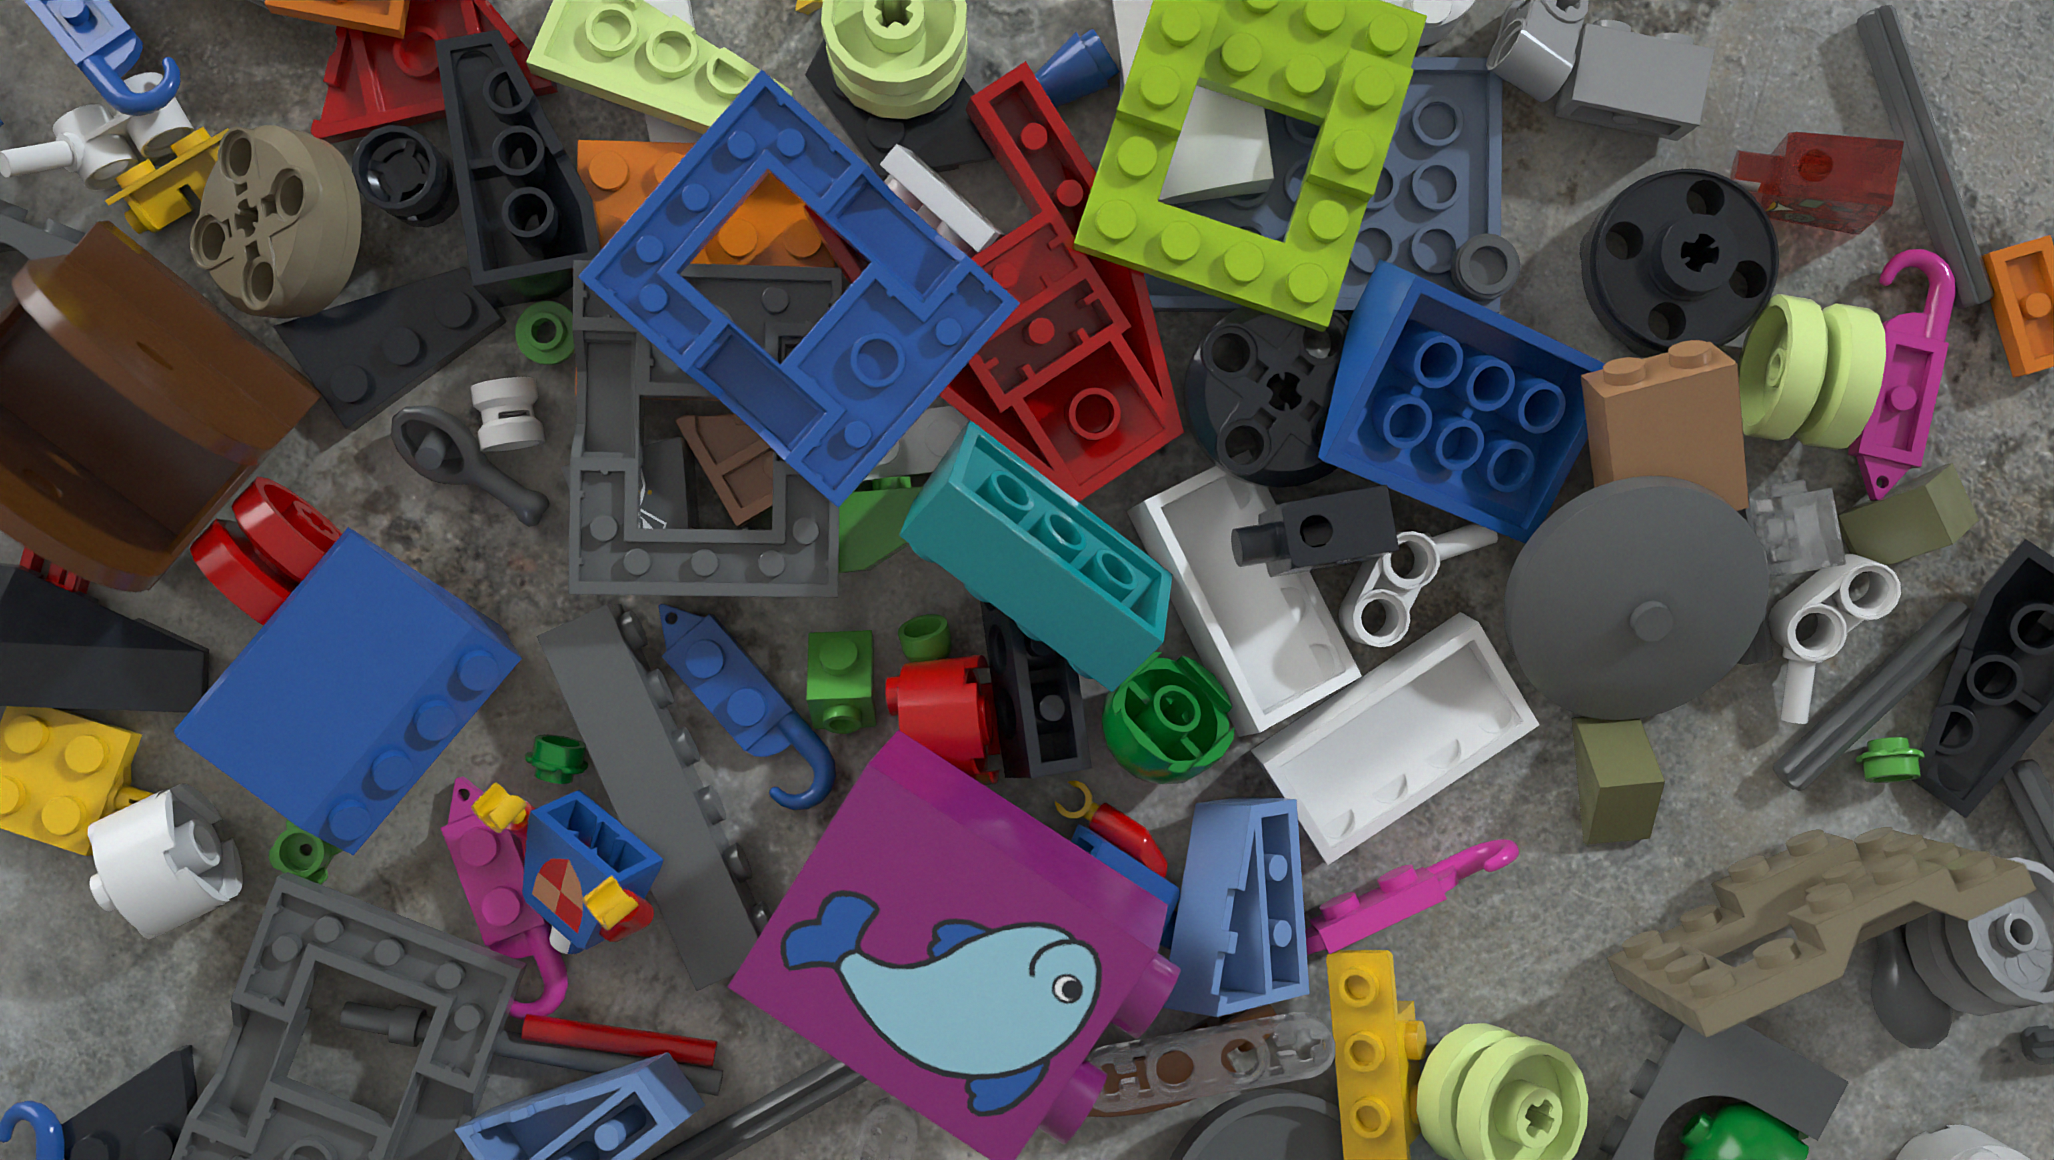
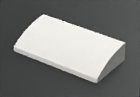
(1222, 138)
(1254, 632)
(1396, 736)

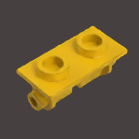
(156, 193)

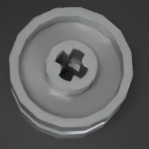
(1993, 959)

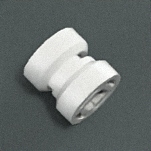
(507, 414)

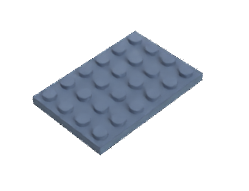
(1429, 200)

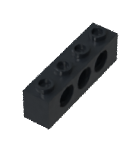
(1034, 702)

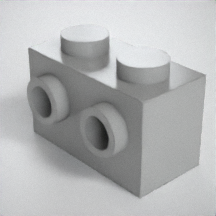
(1636, 81)

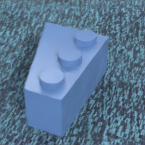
(1240, 909)
(588, 1119)

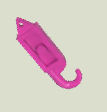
(1911, 377)
(492, 879)
(1400, 895)

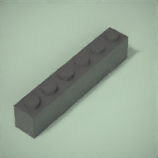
(657, 789)

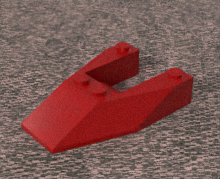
(1080, 362)

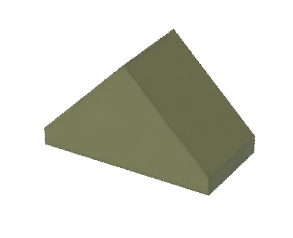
(1910, 518)
(1616, 779)

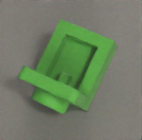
(841, 680)

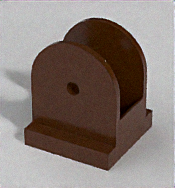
(128, 410)

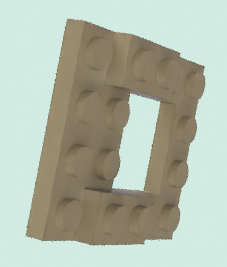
(1832, 901)

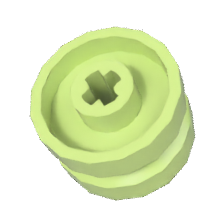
(896, 53)
(1811, 372)
(1501, 1097)

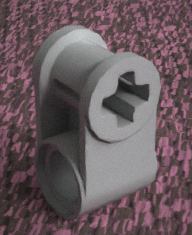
(1537, 45)

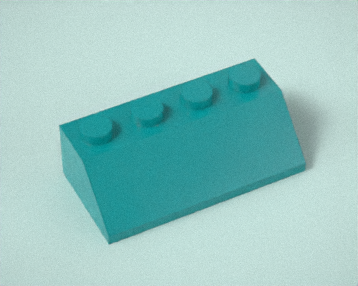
(1040, 558)

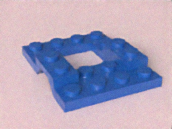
(873, 354)

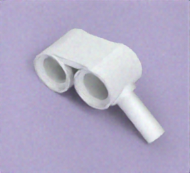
(103, 144)
(1398, 594)
(1827, 597)

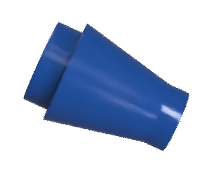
(1077, 69)

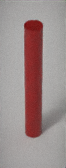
(618, 1039)

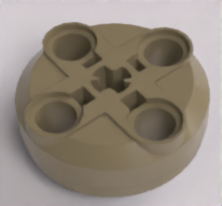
(278, 222)

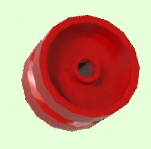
(266, 548)

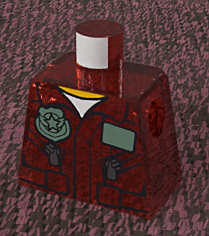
(1823, 179)

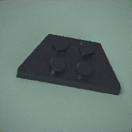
(938, 137)
(138, 1117)

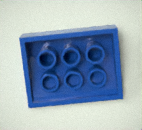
(1455, 404)
(349, 692)

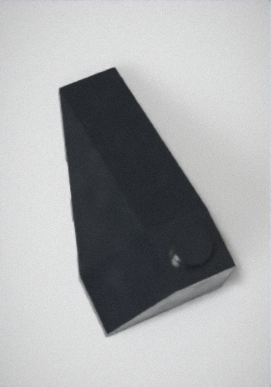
(514, 180)
(81, 655)
(1997, 685)

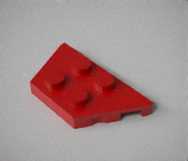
(397, 80)

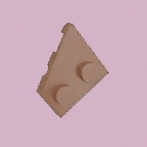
(734, 462)

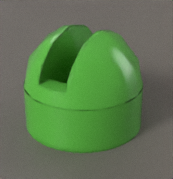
(925, 638)

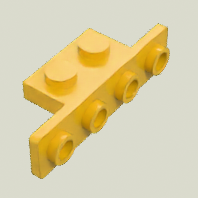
(1374, 1056)

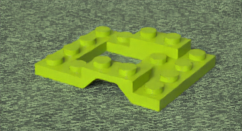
(1307, 59)

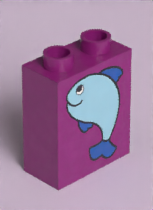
(960, 954)

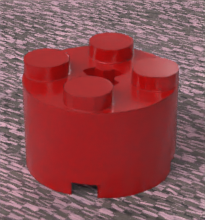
(948, 712)

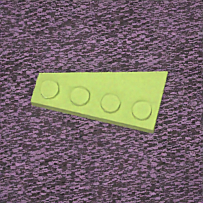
(639, 60)

